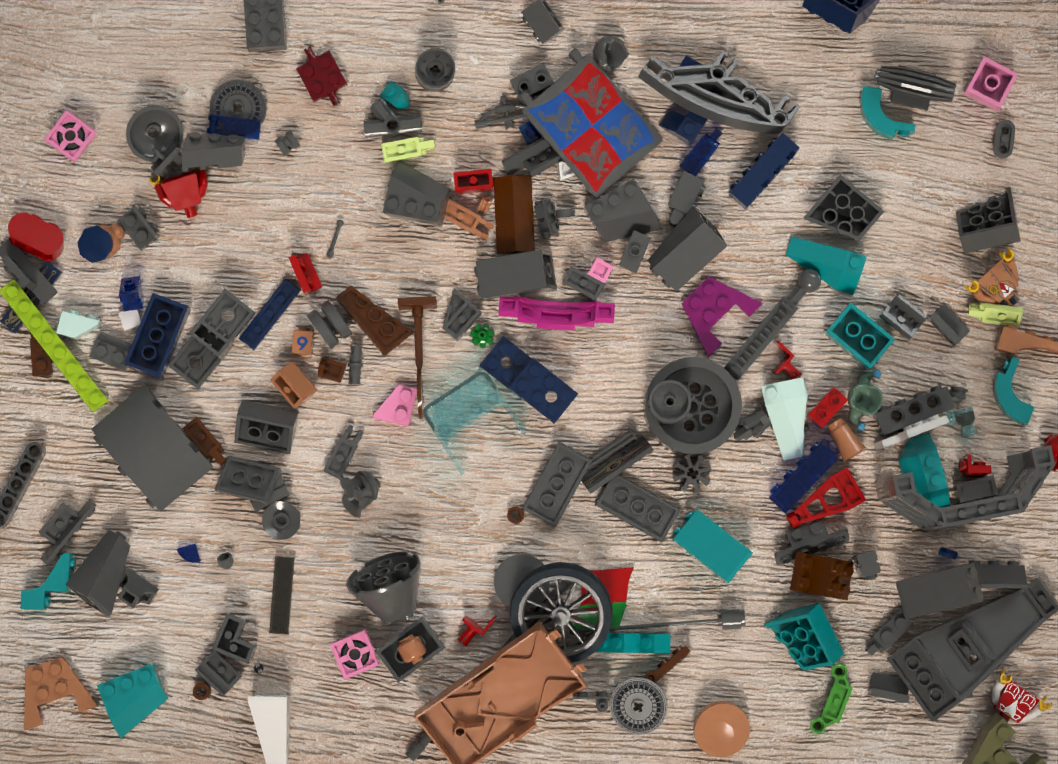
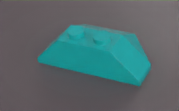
(924, 462)

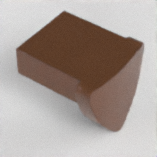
(331, 370)

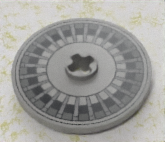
(640, 691)

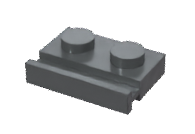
(110, 350)
(218, 673)

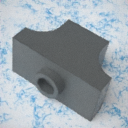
(634, 251)
(136, 589)

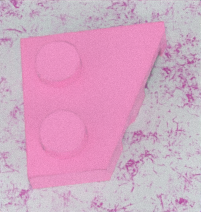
(398, 406)

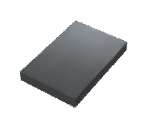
(248, 479)

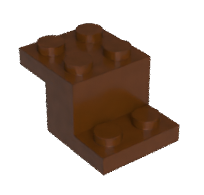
(821, 576)

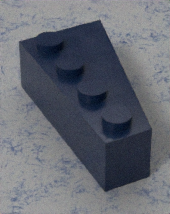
(763, 171)

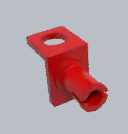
(785, 364)
(473, 628)

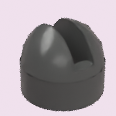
(225, 560)

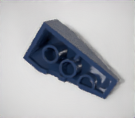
(683, 123)

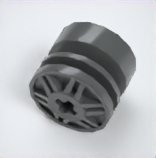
(427, 61)

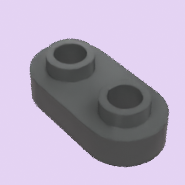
(1004, 140)

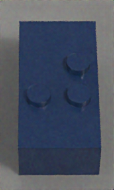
(157, 336)

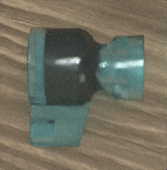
(965, 419)

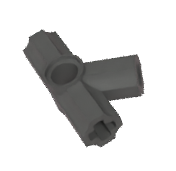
(384, 117)

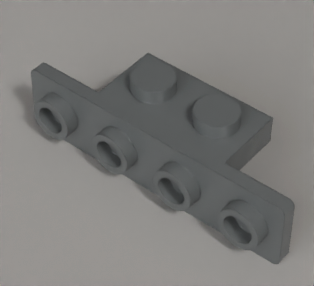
(534, 157)
(26, 272)
(62, 526)
(810, 539)

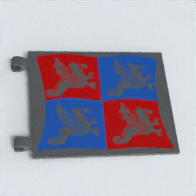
(591, 124)

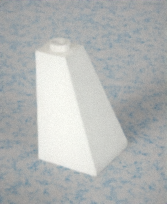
(272, 723)

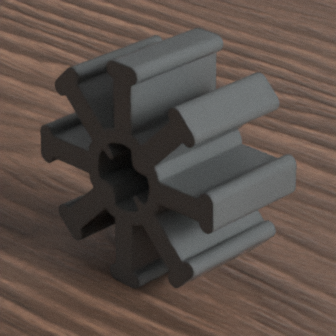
(689, 479)

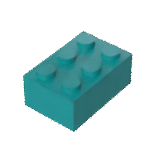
(859, 336)

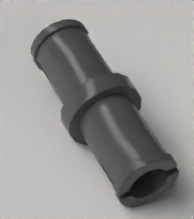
(355, 364)

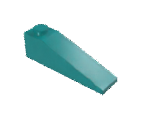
(835, 266)

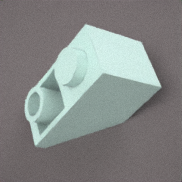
(76, 326)

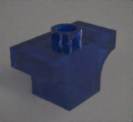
(131, 293)

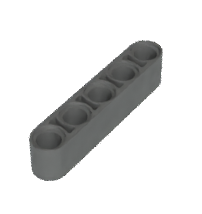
(25, 478)

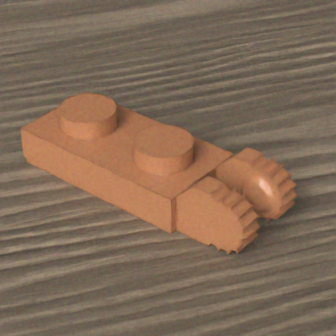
(466, 219)

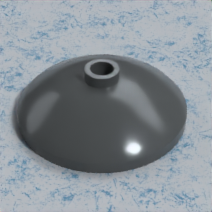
(167, 125)

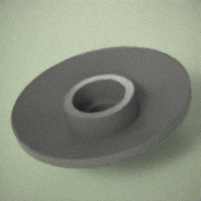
(272, 515)

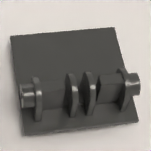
(601, 699)

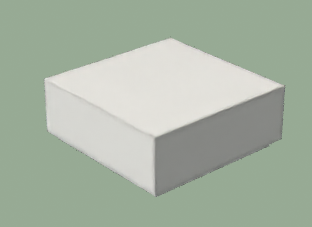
(130, 319)

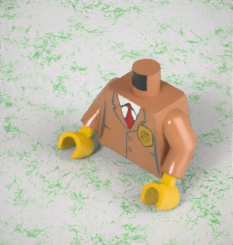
(997, 282)

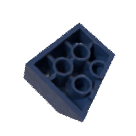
(842, 13)

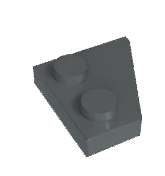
(460, 315)

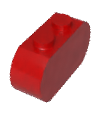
(36, 236)

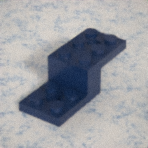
(528, 379)

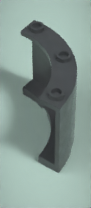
(151, 448)

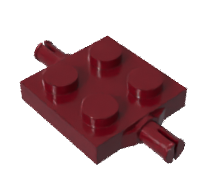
(321, 76)

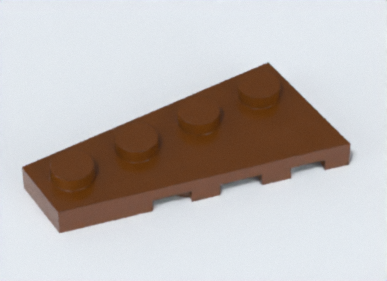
(377, 324)

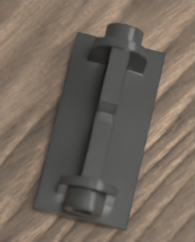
(550, 226)

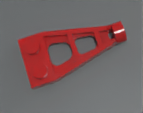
(848, 490)

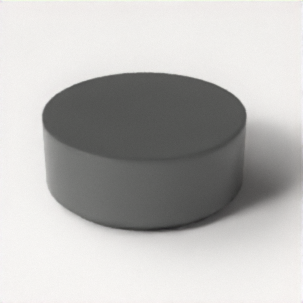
(565, 213)

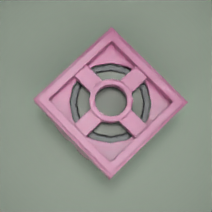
(72, 137)
(355, 654)

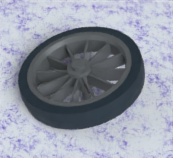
(561, 612)

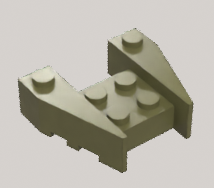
(989, 747)

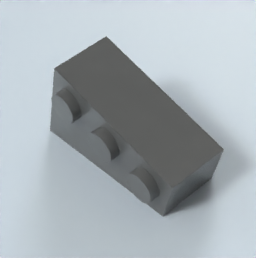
(212, 149)

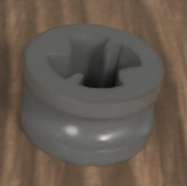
(958, 392)

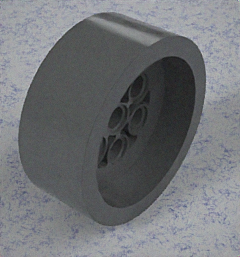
(725, 412)

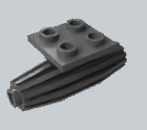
(914, 87)

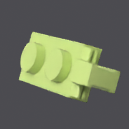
(406, 149)
(996, 313)

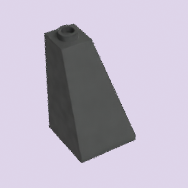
(101, 573)

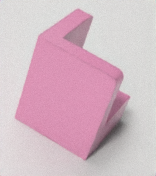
(600, 270)

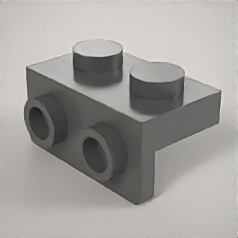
(903, 316)

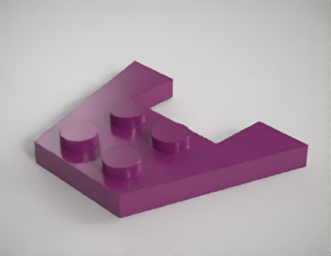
(709, 304)

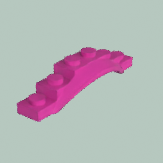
(556, 314)

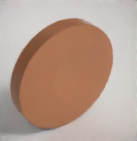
(721, 729)

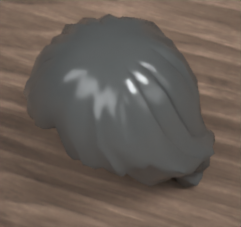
(610, 52)

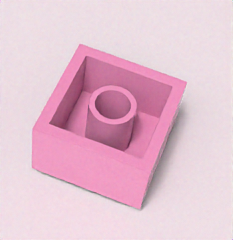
(990, 84)

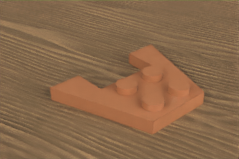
(52, 682)

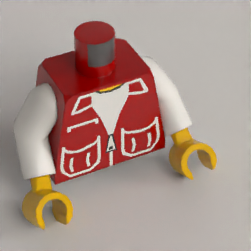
(1015, 702)

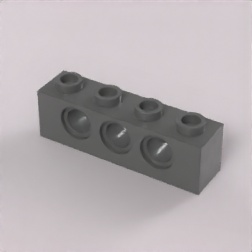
(943, 403)

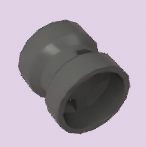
(287, 143)

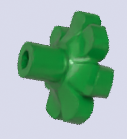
(482, 340)

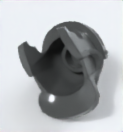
(359, 492)

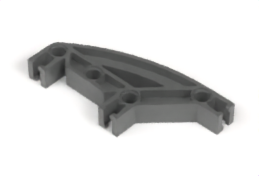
(689, 86)

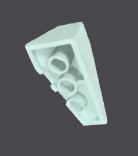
(787, 410)

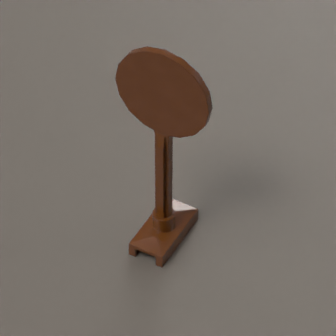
(417, 305)

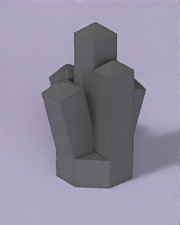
(752, 425)

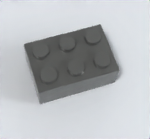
(265, 25)
(392, 659)

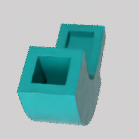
(875, 118)
(1005, 397)

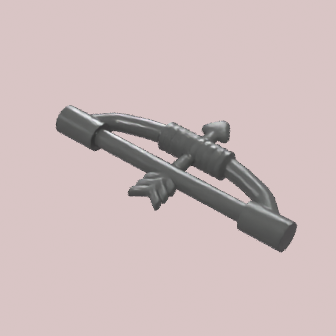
(501, 109)

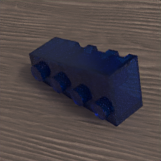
(805, 475)

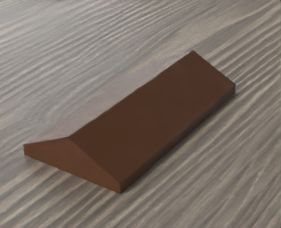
(514, 214)

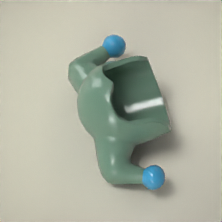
(864, 398)

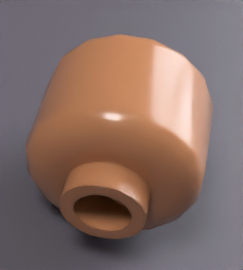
(411, 649)

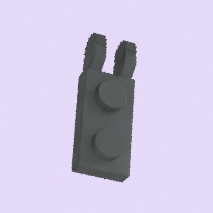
(342, 454)

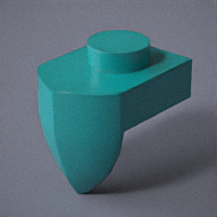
(395, 96)

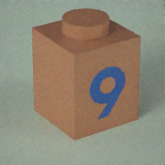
(303, 341)

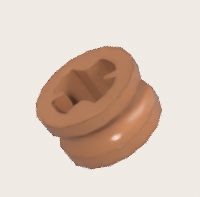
(484, 204)

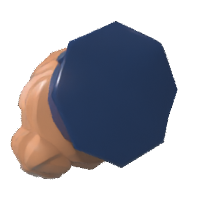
(100, 242)

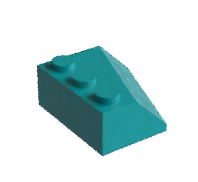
(807, 636)

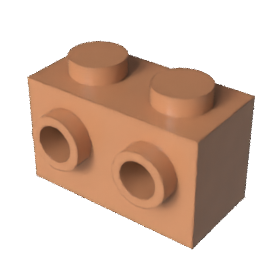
(293, 383)

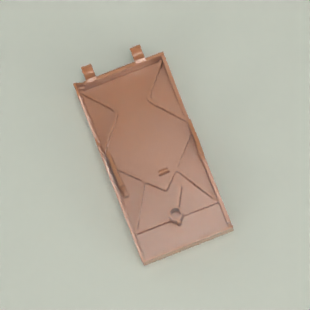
(501, 697)

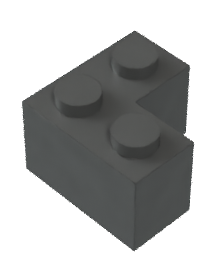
(229, 641)

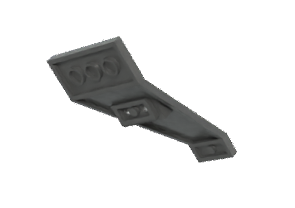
(941, 667)

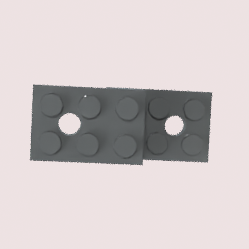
(211, 339)

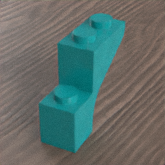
(38, 598)
(636, 643)

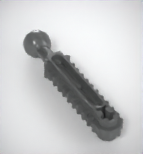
(808, 282)

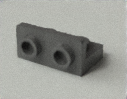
(138, 227)

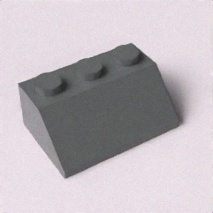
(265, 426)
(1001, 576)

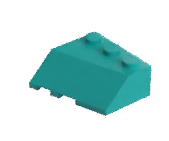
(132, 697)

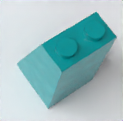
(711, 545)

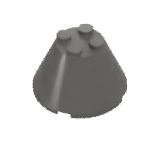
(388, 585)

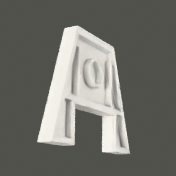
(913, 430)

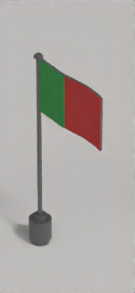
(617, 583)

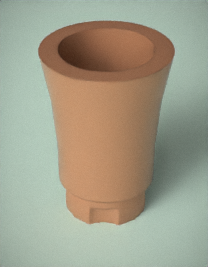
(845, 439)

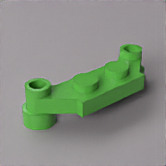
(835, 701)

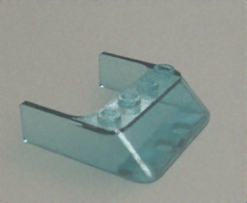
(463, 407)

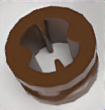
(520, 513)
(201, 697)

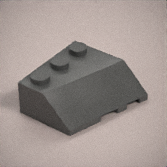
(415, 196)
(845, 210)
(622, 212)
(988, 224)

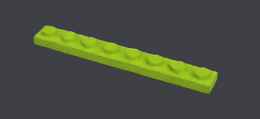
(53, 345)

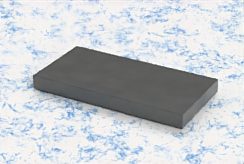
(557, 484)
(638, 507)

